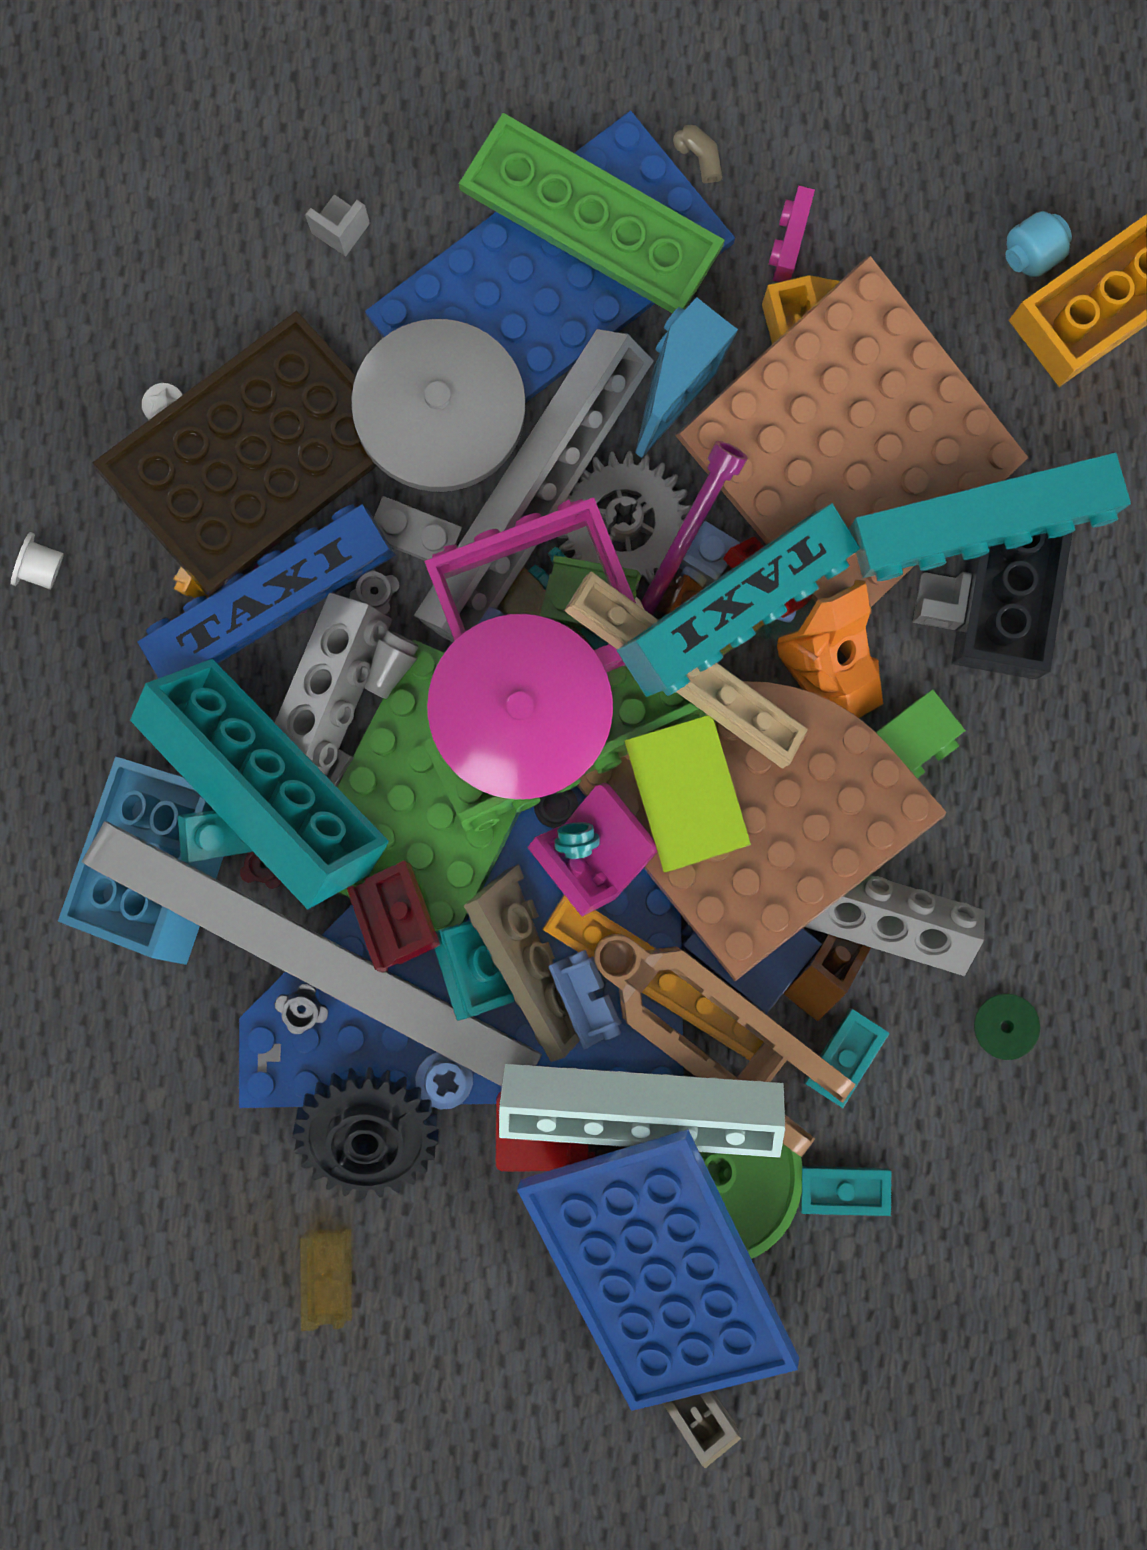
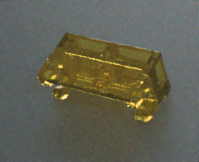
(326, 1278)

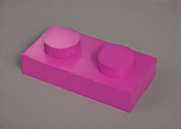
(794, 218)

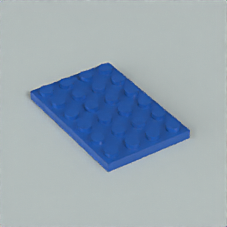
(659, 1271)

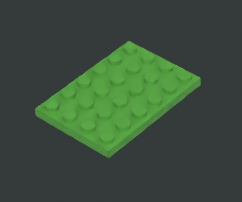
(406, 801)

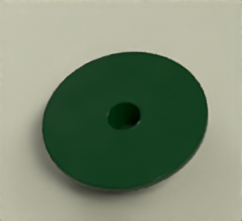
(1022, 1027)

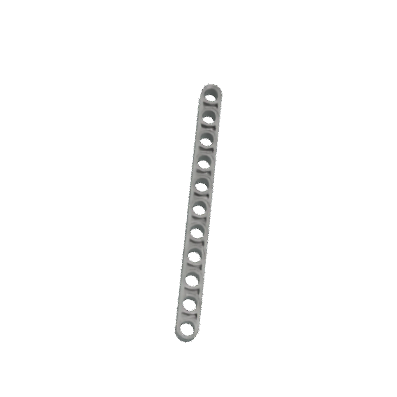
(304, 953)

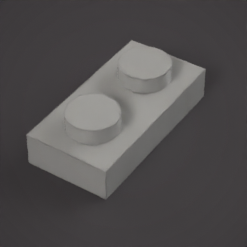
(415, 530)

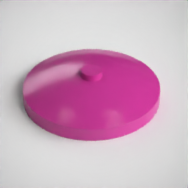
(520, 706)

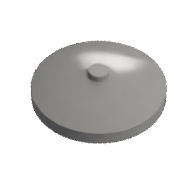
(438, 405)

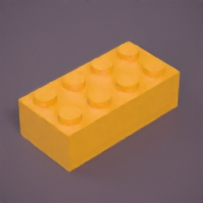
(1088, 306)

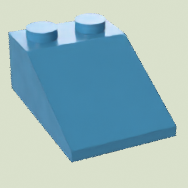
(686, 364)

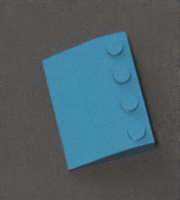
(147, 806)

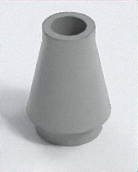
(390, 662)

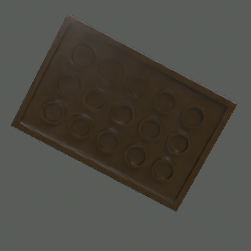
(243, 454)

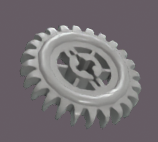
(653, 493)

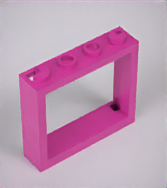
(529, 532)

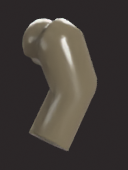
(703, 147)

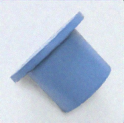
(443, 1081)

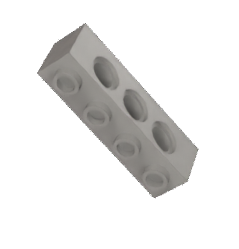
(331, 678)
(906, 924)

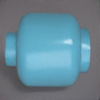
(1038, 244)

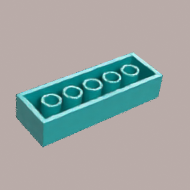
(258, 781)

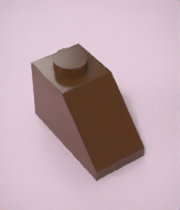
(827, 975)

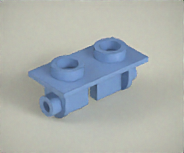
(576, 982)

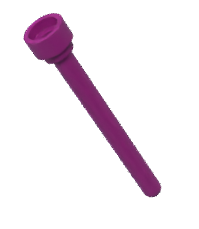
(724, 463)

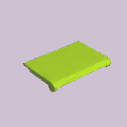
(687, 793)

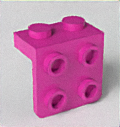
(612, 865)

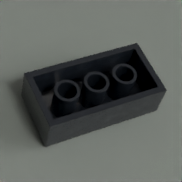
(1014, 608)

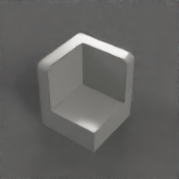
(339, 223)
(942, 600)

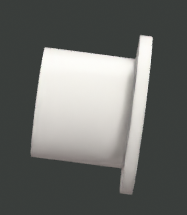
(36, 564)

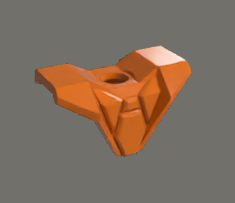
(813, 650)

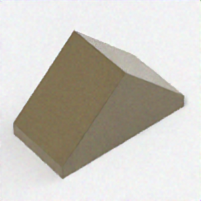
(704, 1425)

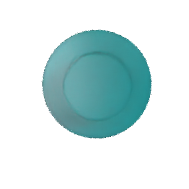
(576, 840)

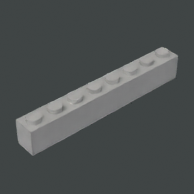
(545, 469)

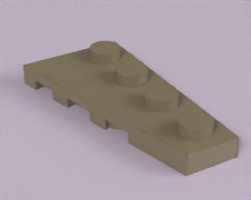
(516, 950)

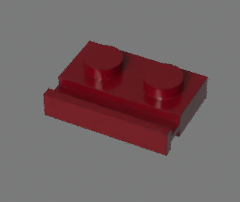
(393, 916)

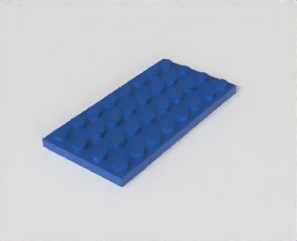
(530, 291)

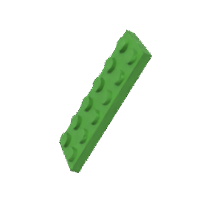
(591, 214)

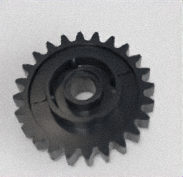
(397, 1126)

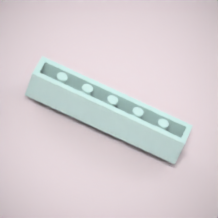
(640, 1107)

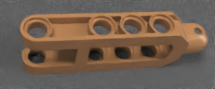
(633, 969)

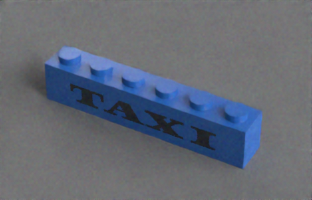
(270, 594)

